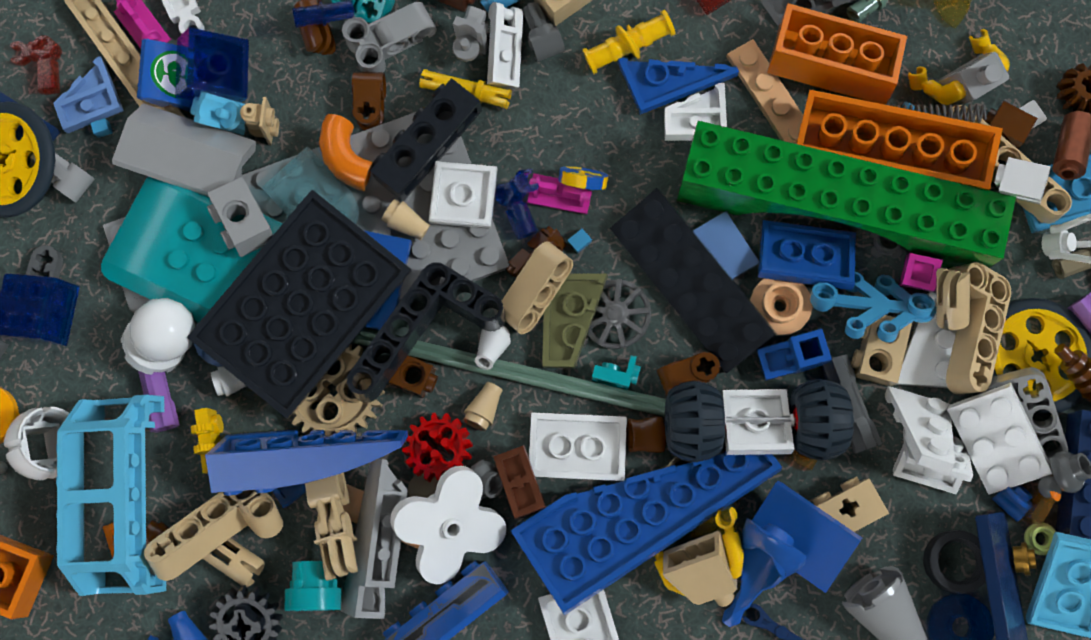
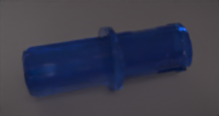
(323, 13)

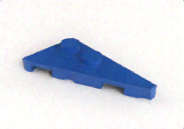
(661, 83)

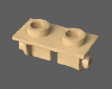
(261, 120)

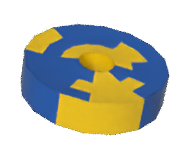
(583, 178)

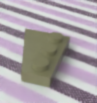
(570, 318)

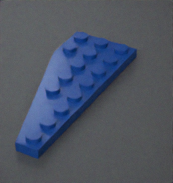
(608, 531)

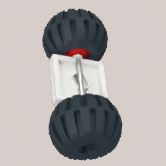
(758, 421)

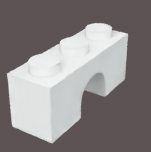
(1022, 179)

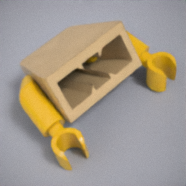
(705, 566)

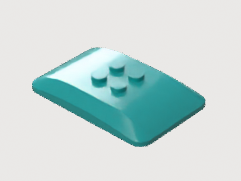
(174, 249)

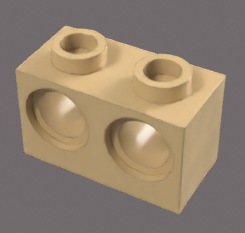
(889, 353)

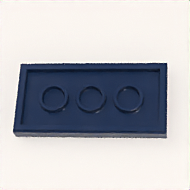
(1001, 576)

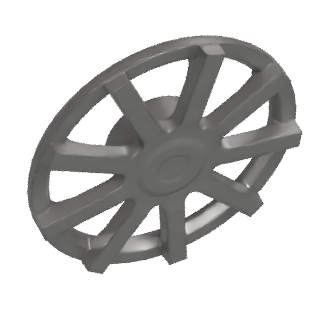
(617, 315)

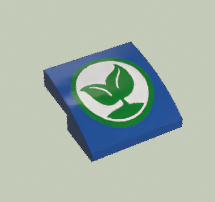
(158, 75)

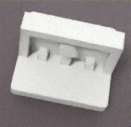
(907, 468)

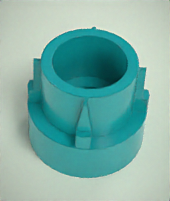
(310, 589)

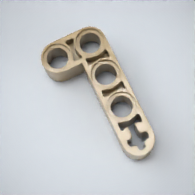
(978, 343)
(209, 528)

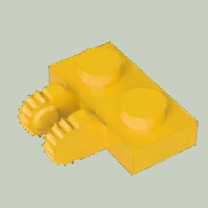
(208, 429)

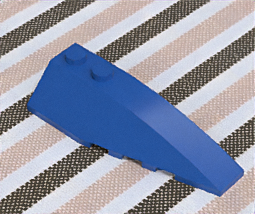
(285, 459)

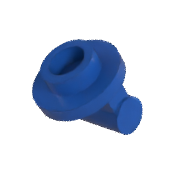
(1014, 501)

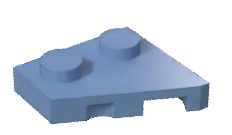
(88, 99)

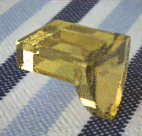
(952, 10)

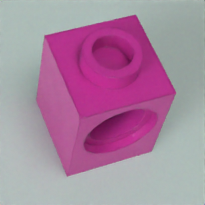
(920, 272)

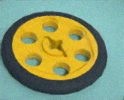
(36, 140)
(1053, 319)

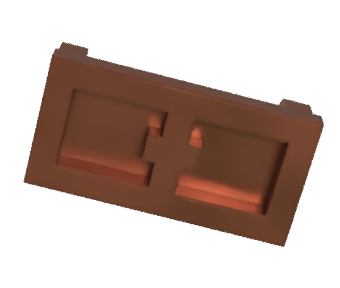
(519, 482)

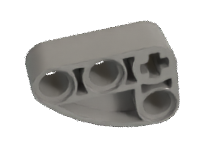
(1034, 401)

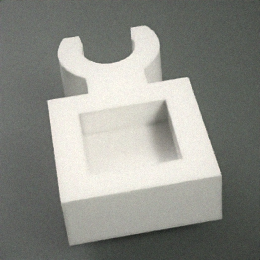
(184, 13)

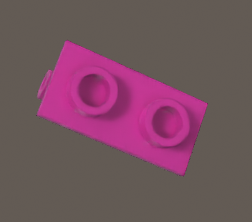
(139, 21)
(558, 195)

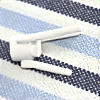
(1059, 242)

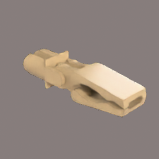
(333, 527)

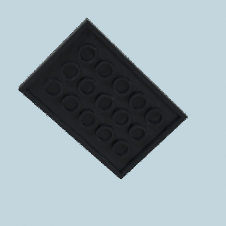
(299, 304)

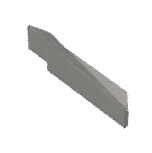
(375, 546)

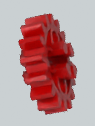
(436, 429)

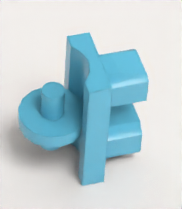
(218, 112)

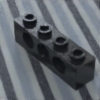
(444, 133)

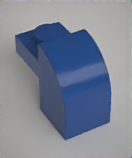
(795, 355)

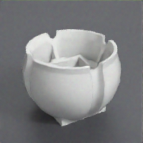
(34, 421)

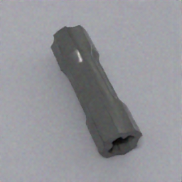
(865, 432)

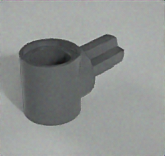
(543, 37)

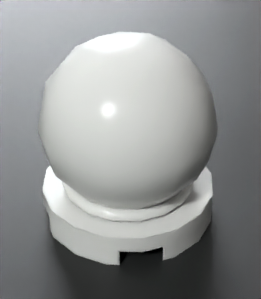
(158, 336)

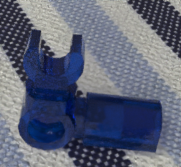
(512, 195)

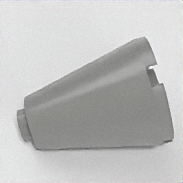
(885, 606)

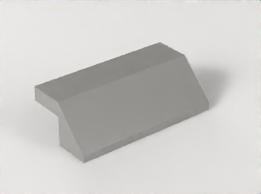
(181, 150)

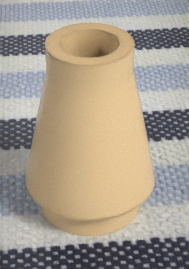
(405, 220)
(482, 409)

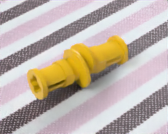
(629, 41)

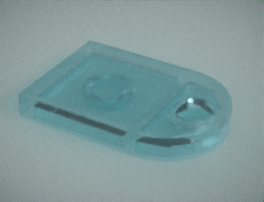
(303, 175)

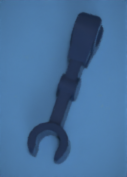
(766, 622)

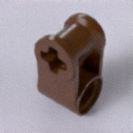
(368, 95)
(685, 371)

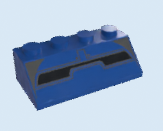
(454, 607)

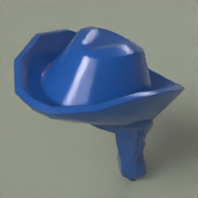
(767, 562)

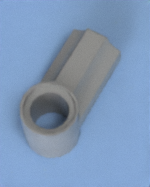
(68, 178)

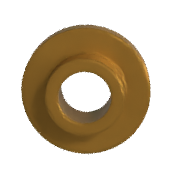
(1024, 559)

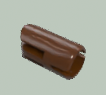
(316, 37)

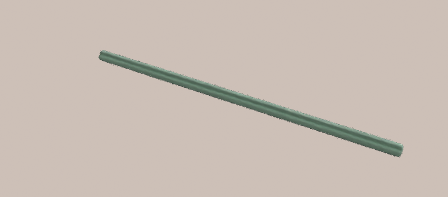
(531, 376)

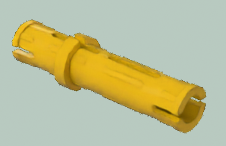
(479, 89)

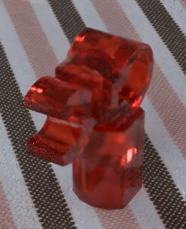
(45, 53)

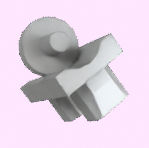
(470, 34)

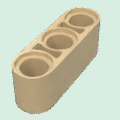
(536, 287)

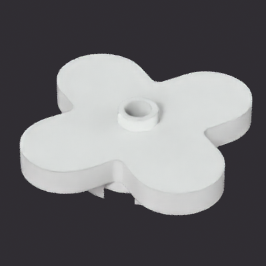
(448, 524)

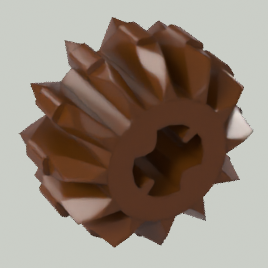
(1076, 88)

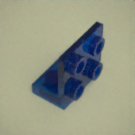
(37, 308)

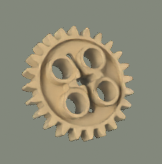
(350, 411)

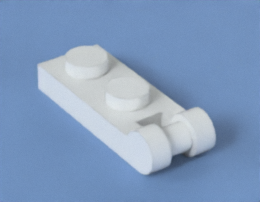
(504, 46)

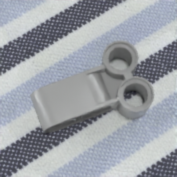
(387, 35)

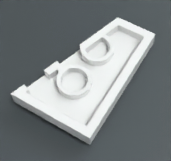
(926, 428)

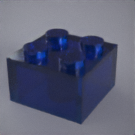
(211, 65)

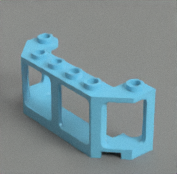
(125, 495)

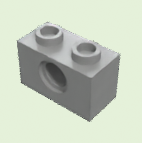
(236, 200)

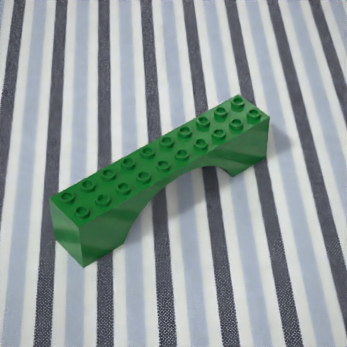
(920, 212)

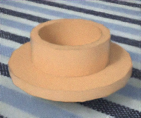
(793, 296)

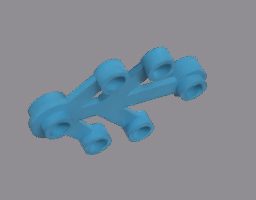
(912, 308)

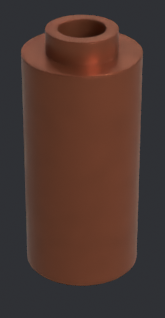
(1073, 146)

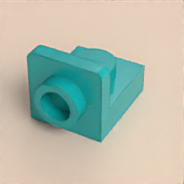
(611, 375)

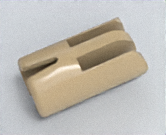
(952, 298)
(239, 565)

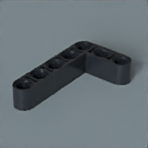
(418, 321)

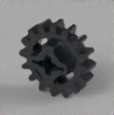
(248, 617)

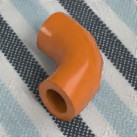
(338, 154)

